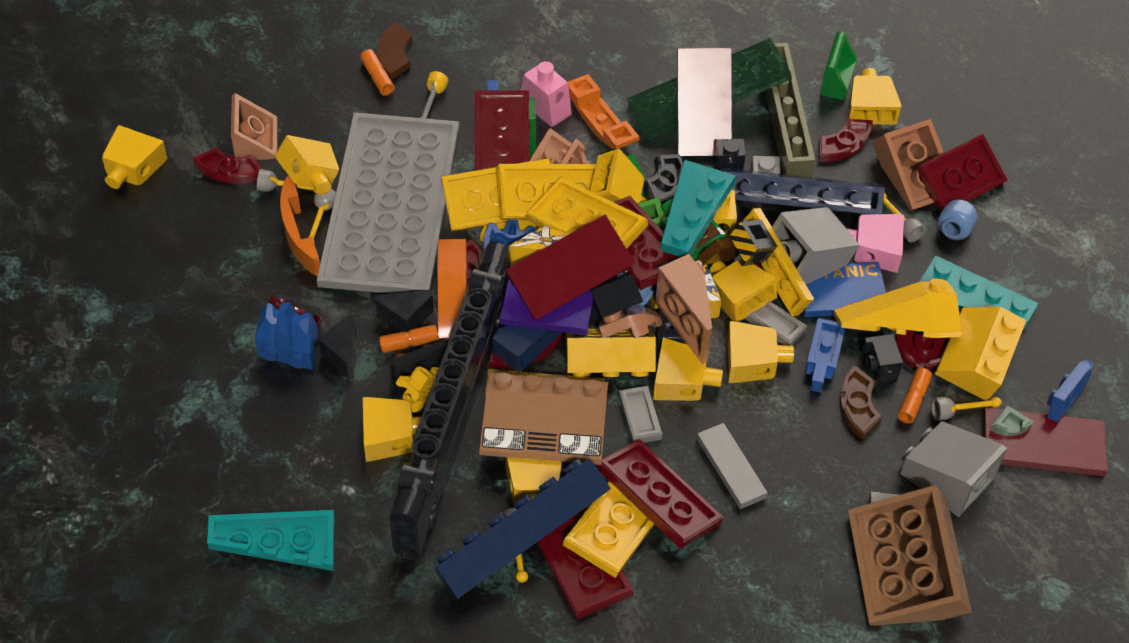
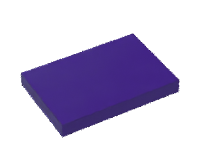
(570, 318)

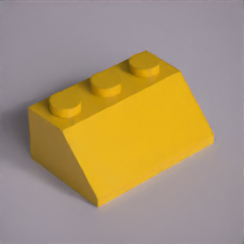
(983, 351)
(611, 354)

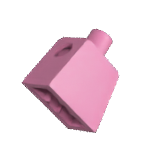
(550, 93)
(880, 240)

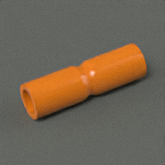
(377, 72)
(411, 338)
(913, 399)

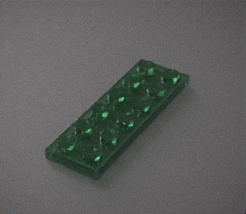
(751, 73)

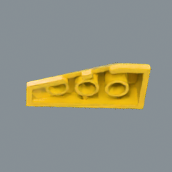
(916, 307)

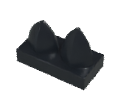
(425, 357)

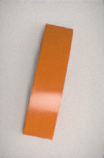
(597, 114)
(302, 248)
(451, 283)

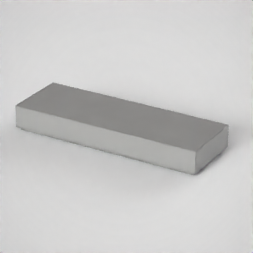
(732, 466)

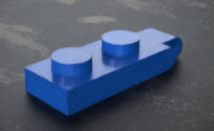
(1069, 390)

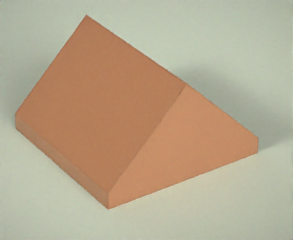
(252, 129)

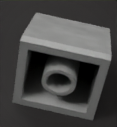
(815, 241)
(955, 462)

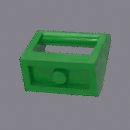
(839, 68)

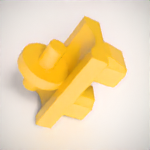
(418, 386)

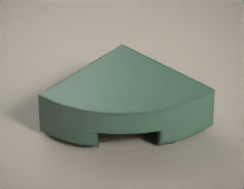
(1011, 423)

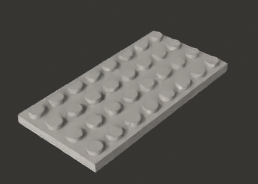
(388, 205)

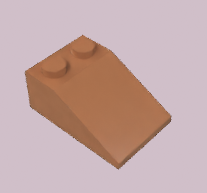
(901, 154)
(685, 303)

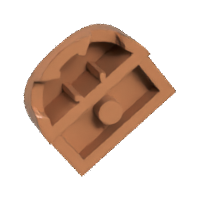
(559, 150)
(633, 317)

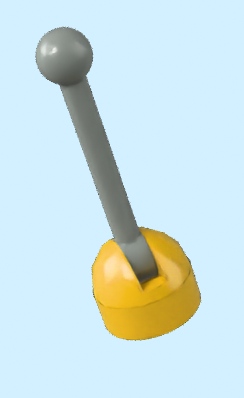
(435, 84)

